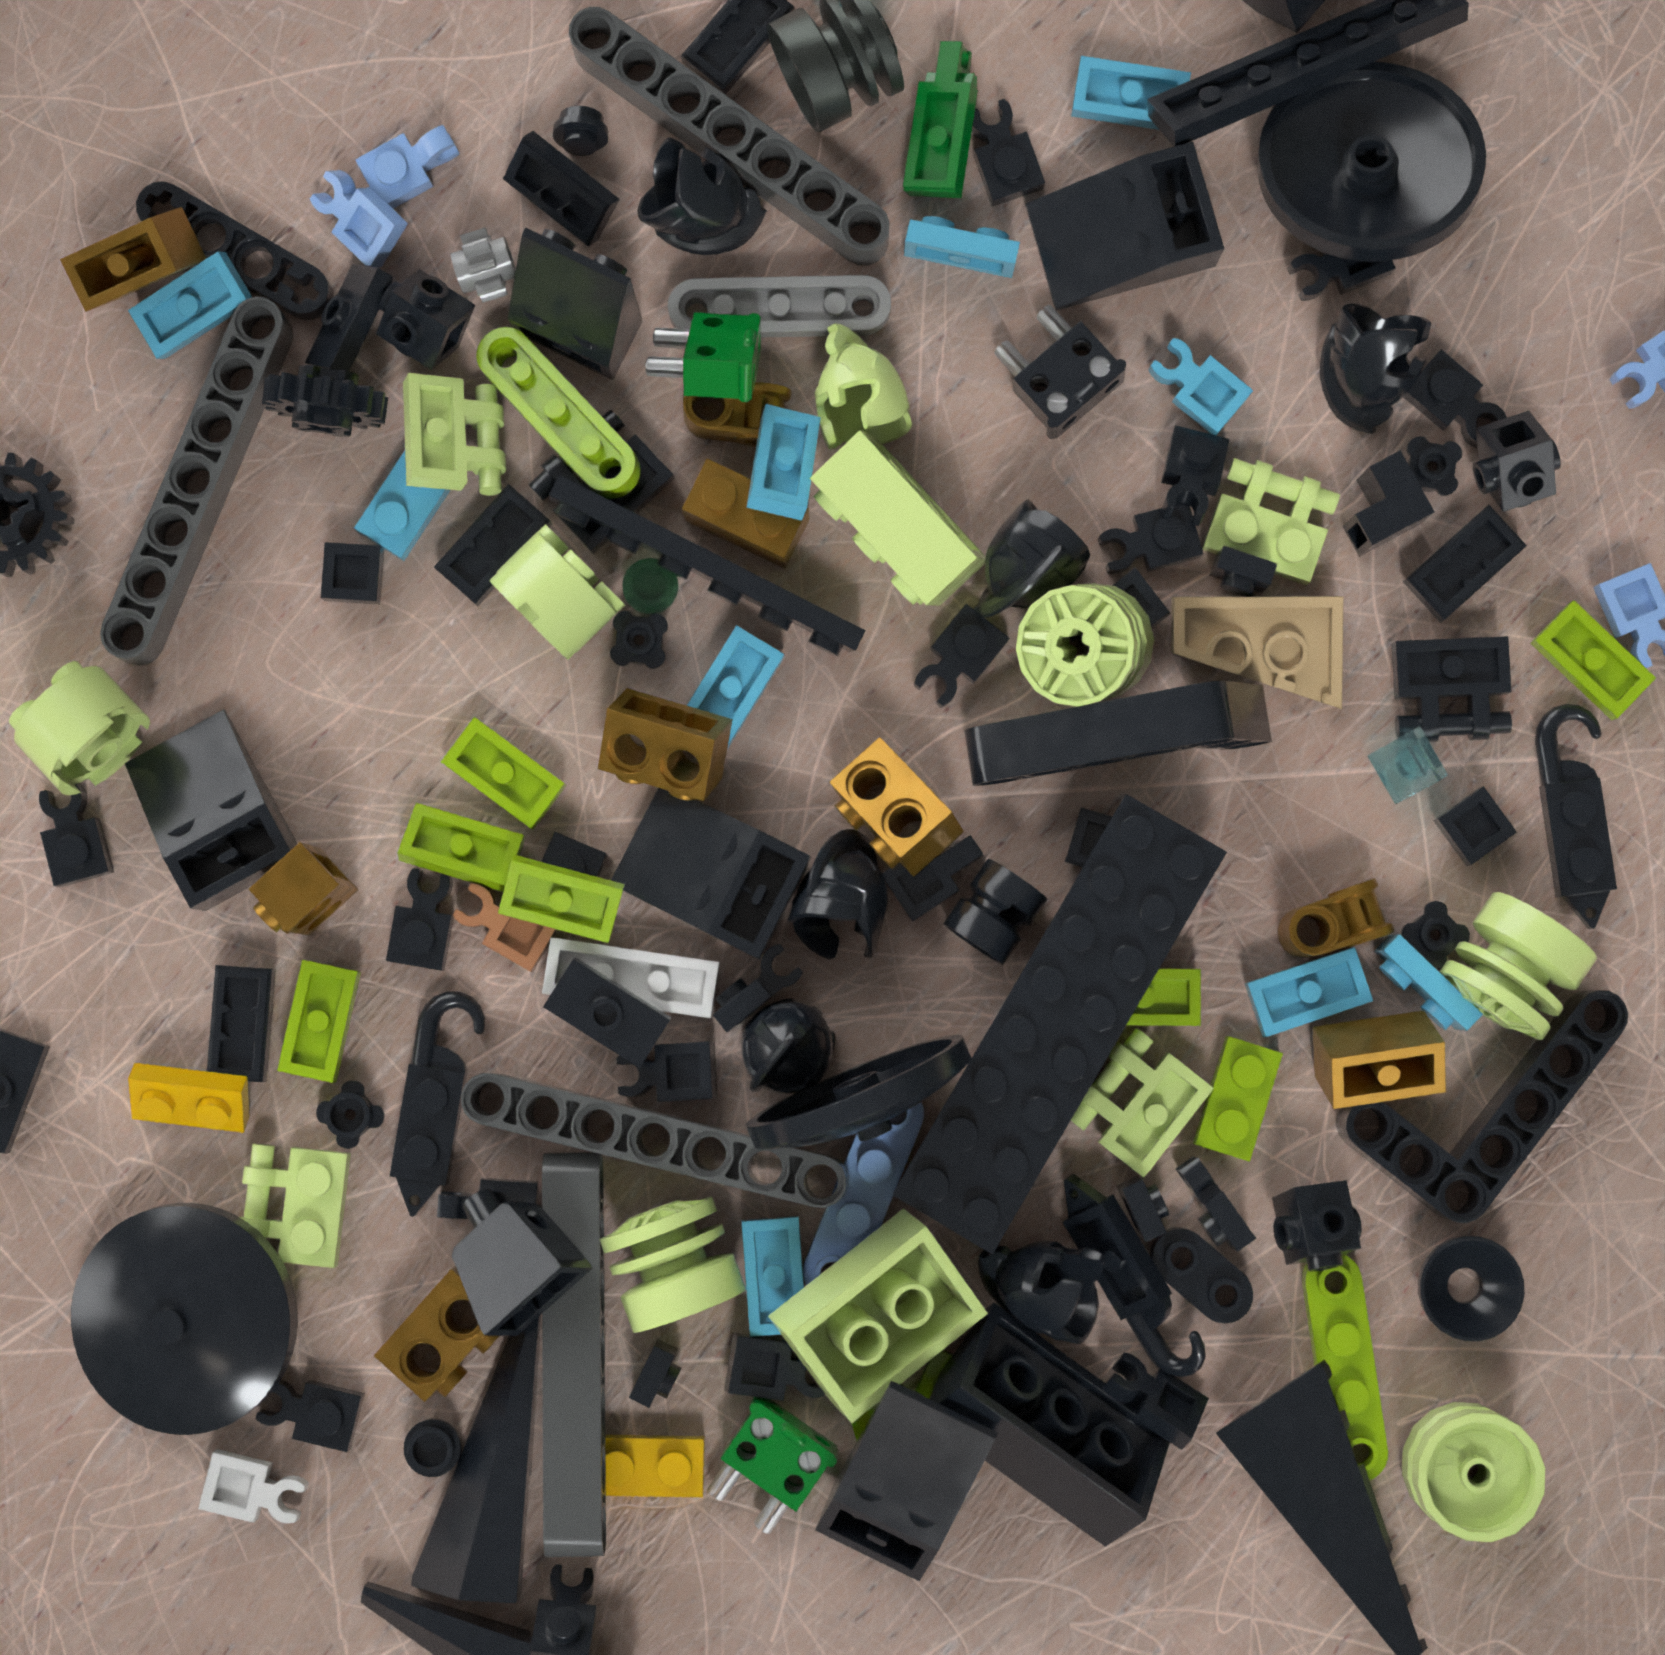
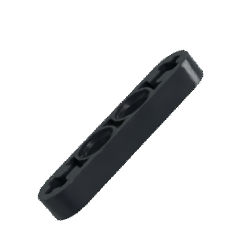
(239, 244)

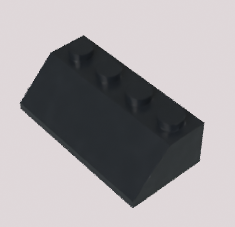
(1054, 1426)

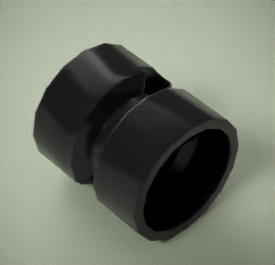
(995, 911)

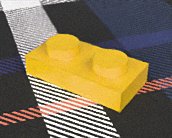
(189, 1097)
(655, 1465)

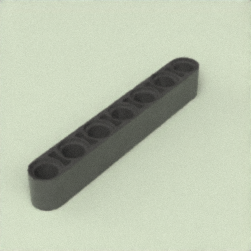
(718, 112)
(201, 509)
(627, 1144)
(575, 1367)

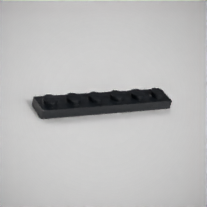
(1298, 65)
(683, 556)

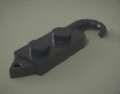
(1574, 818)
(431, 1103)
(1129, 1274)

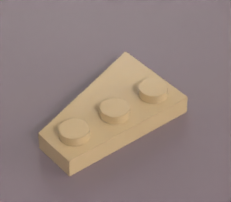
(1268, 639)

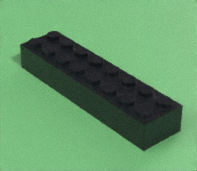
(1059, 1023)

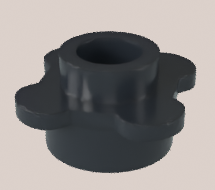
(1445, 457)
(650, 651)
(1435, 918)
(333, 1114)

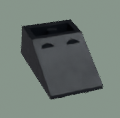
(1126, 227)
(573, 302)
(210, 811)
(711, 871)
(905, 1480)

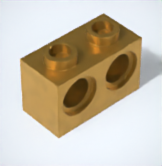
(665, 731)
(901, 802)
(301, 891)
(434, 1325)

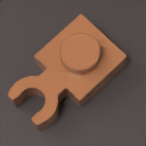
(510, 937)

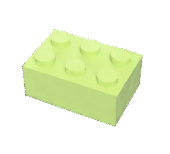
(896, 521)
(878, 1314)

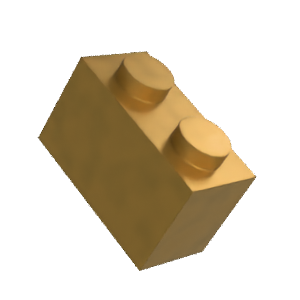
(133, 259)
(719, 506)
(1379, 1059)

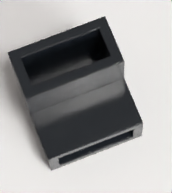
(1394, 502)

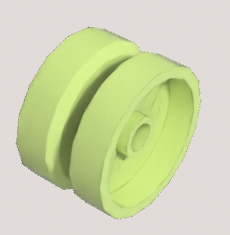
(1501, 1493)

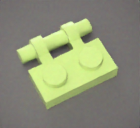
(437, 435)
(1267, 533)
(1154, 1112)
(312, 1202)

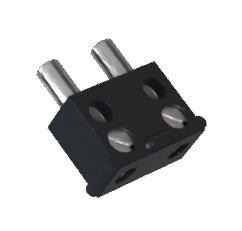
(1071, 381)

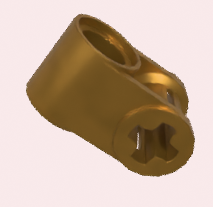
(739, 419)
(1344, 919)

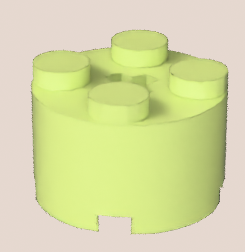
(556, 592)
(79, 727)

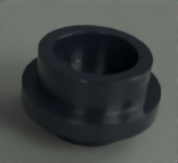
(580, 130)
(432, 1447)

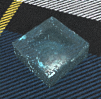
(1407, 765)

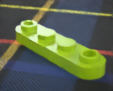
(558, 412)
(1343, 1338)

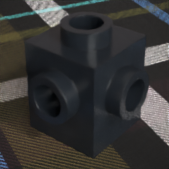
(424, 318)
(1516, 461)
(1316, 1225)

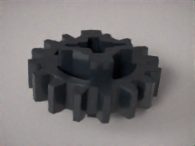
(324, 400)
(33, 510)

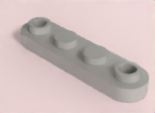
(787, 304)

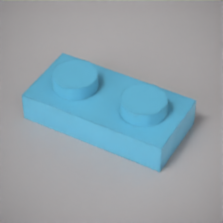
(1120, 90)
(983, 251)
(190, 305)
(783, 462)
(399, 512)
(737, 678)
(1308, 992)
(1443, 1001)
(771, 1268)

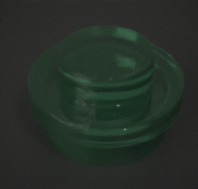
(649, 587)

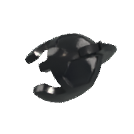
(699, 202)
(1368, 364)
(1028, 559)
(843, 888)
(787, 1047)
(1046, 1287)

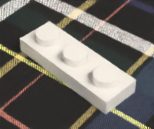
(660, 979)

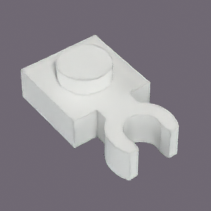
(241, 1486)

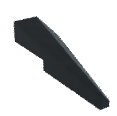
(1306, 1467)
(481, 1523)
(445, 1628)

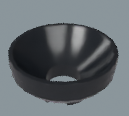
(1498, 1296)

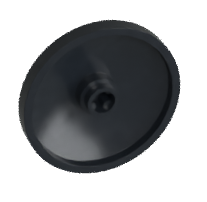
(1372, 163)
(860, 1097)
(184, 1318)

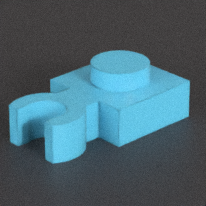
(1207, 392)

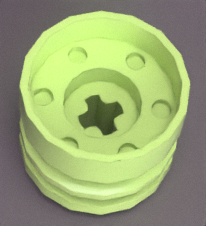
(1111, 626)
(1521, 959)
(672, 1264)

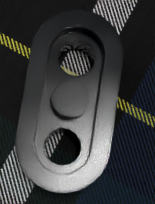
(1202, 1275)

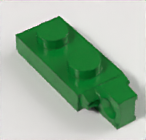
(942, 126)

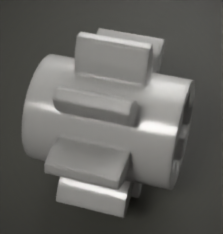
(483, 265)

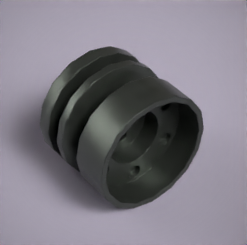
(827, 60)

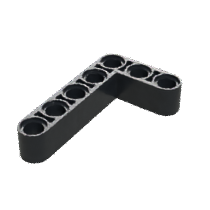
(1118, 730)
(1497, 1117)

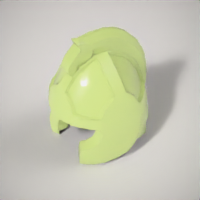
(859, 392)

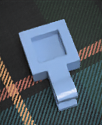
(399, 170)

